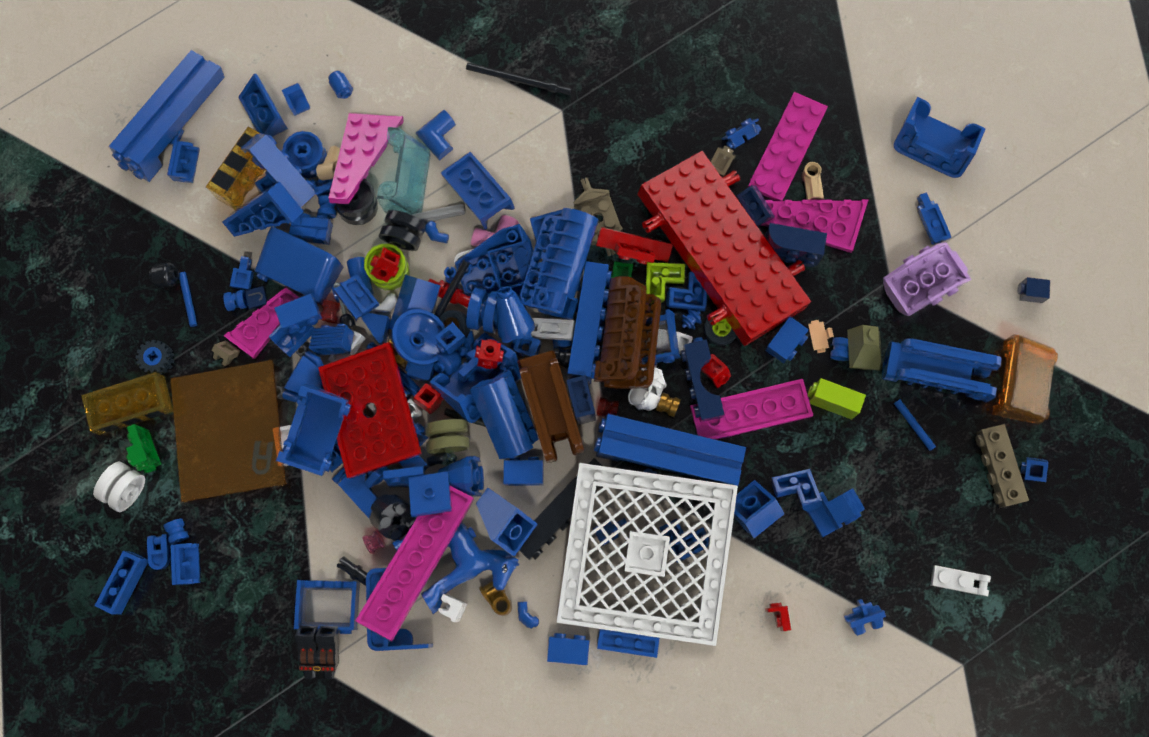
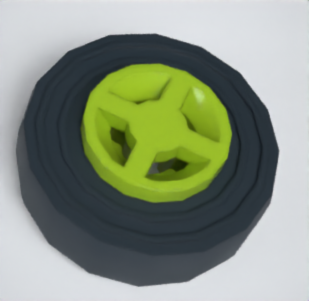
(715, 336)

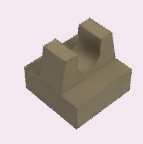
(226, 351)

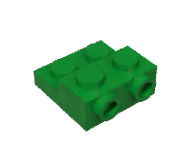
(143, 451)

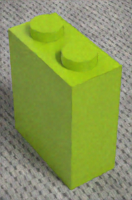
(836, 398)

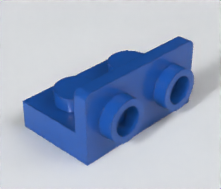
(291, 341)

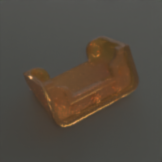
(1026, 380)

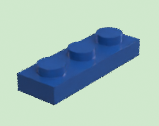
(628, 643)

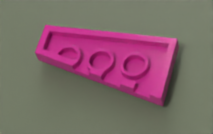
(254, 332)

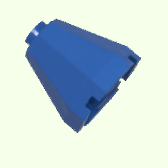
(466, 475)

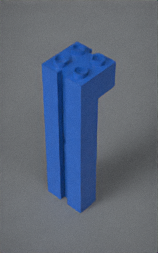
(165, 115)
(669, 450)

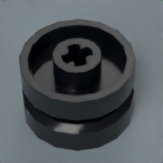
(361, 207)
(402, 230)

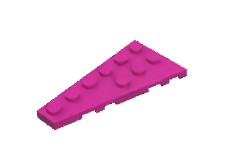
(360, 149)
(836, 218)

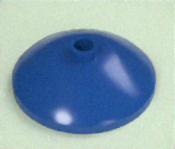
(421, 326)

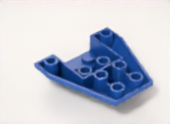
(499, 262)

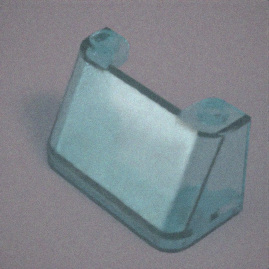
(411, 174)

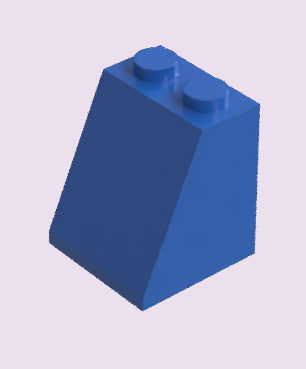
(504, 521)

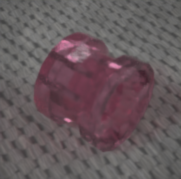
(373, 541)

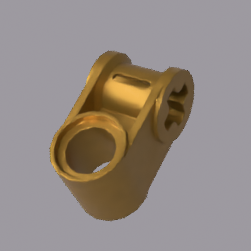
(494, 597)

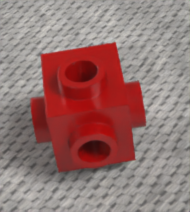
(385, 265)
(489, 354)

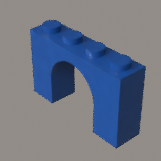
(364, 496)

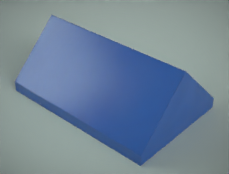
(261, 108)
(415, 295)

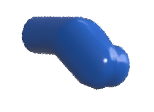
(433, 233)

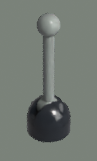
(346, 319)

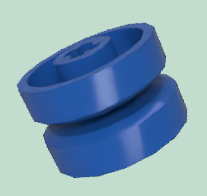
(305, 152)
(482, 311)

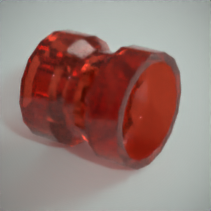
(330, 311)
(607, 407)

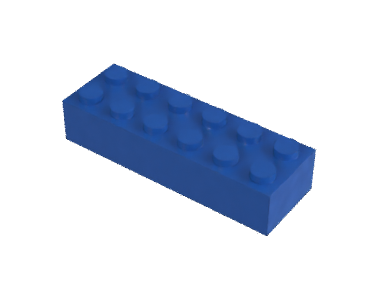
(588, 321)

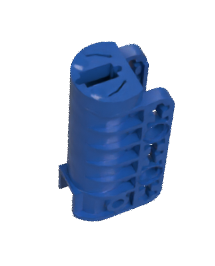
(561, 263)
(940, 367)

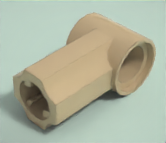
(327, 169)
(813, 184)

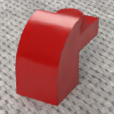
(428, 399)

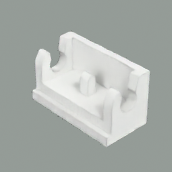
(456, 607)

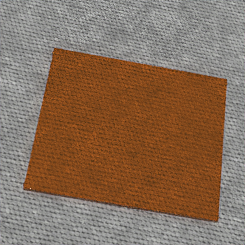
(227, 431)

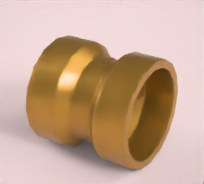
(668, 404)

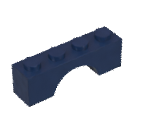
(707, 405)

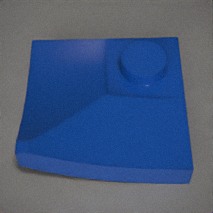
(399, 477)

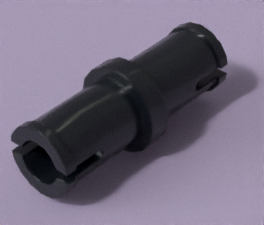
(355, 571)

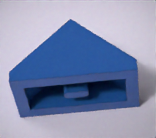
(378, 326)

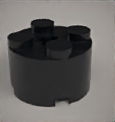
(391, 516)

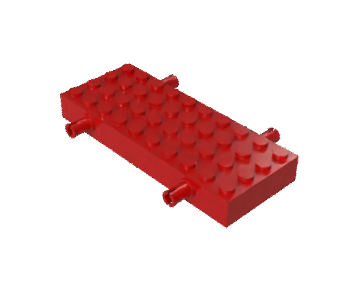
(723, 247)

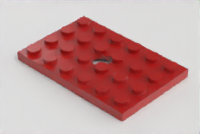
(390, 433)

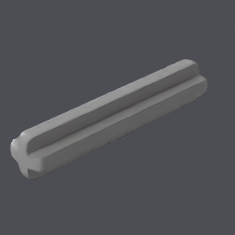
(441, 213)

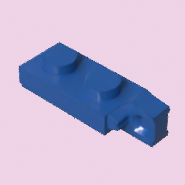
(932, 220)

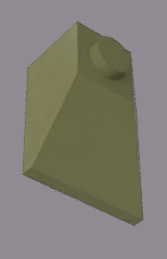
(865, 348)

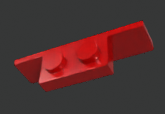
(634, 246)

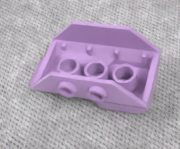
(925, 278)

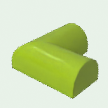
(663, 273)

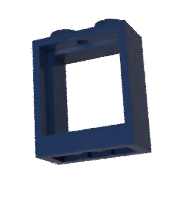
(581, 400)

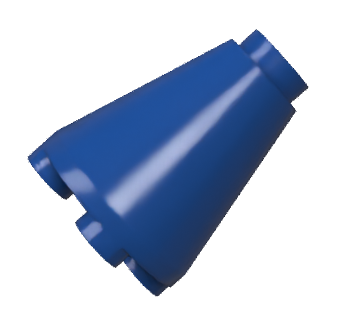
(512, 316)

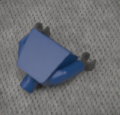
(304, 372)

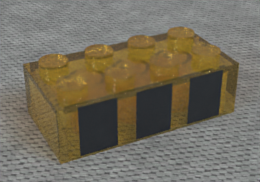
(235, 174)
(127, 403)

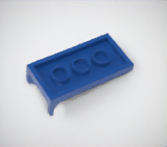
(477, 188)

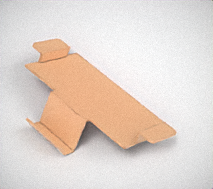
(819, 335)

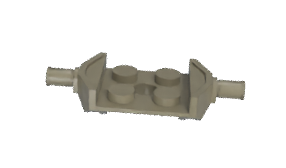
(598, 203)

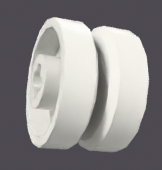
(119, 486)

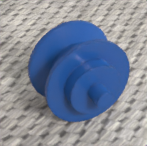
(691, 319)

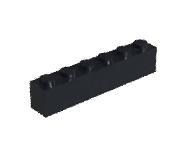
(552, 519)

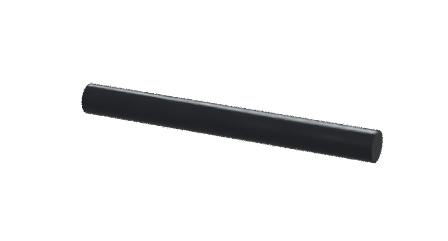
(452, 288)

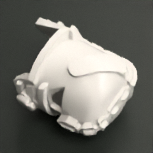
(648, 397)

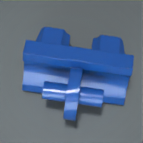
(864, 614)

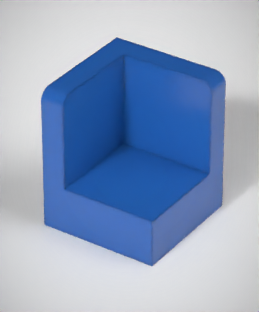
(296, 99)

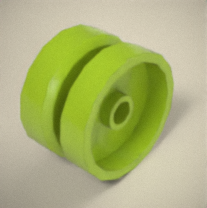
(394, 282)

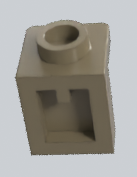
(723, 159)

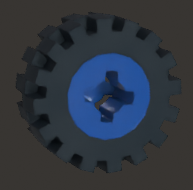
(158, 363)

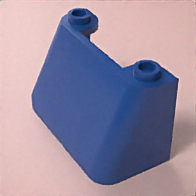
(936, 142)
(297, 265)
(459, 394)
(314, 430)

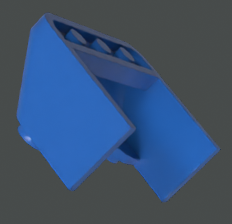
(403, 639)

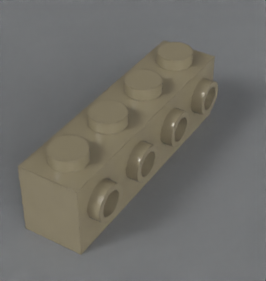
(1001, 466)

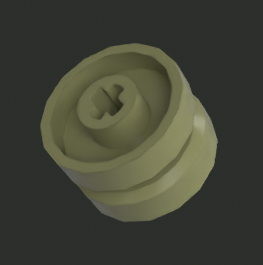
(447, 436)

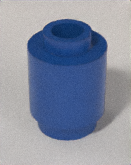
(340, 84)

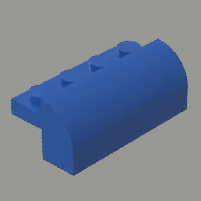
(505, 415)

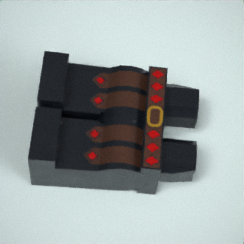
(318, 650)

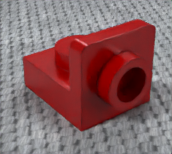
(716, 371)
(782, 619)

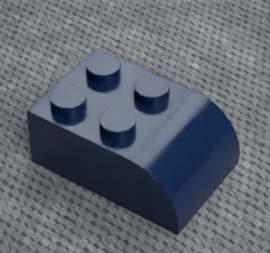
(796, 244)

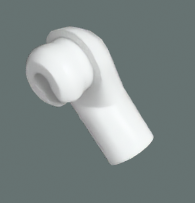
(388, 304)

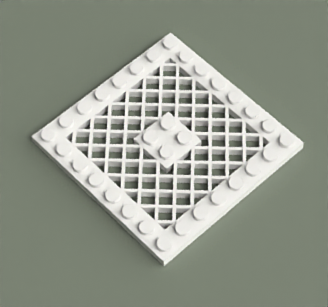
(647, 555)

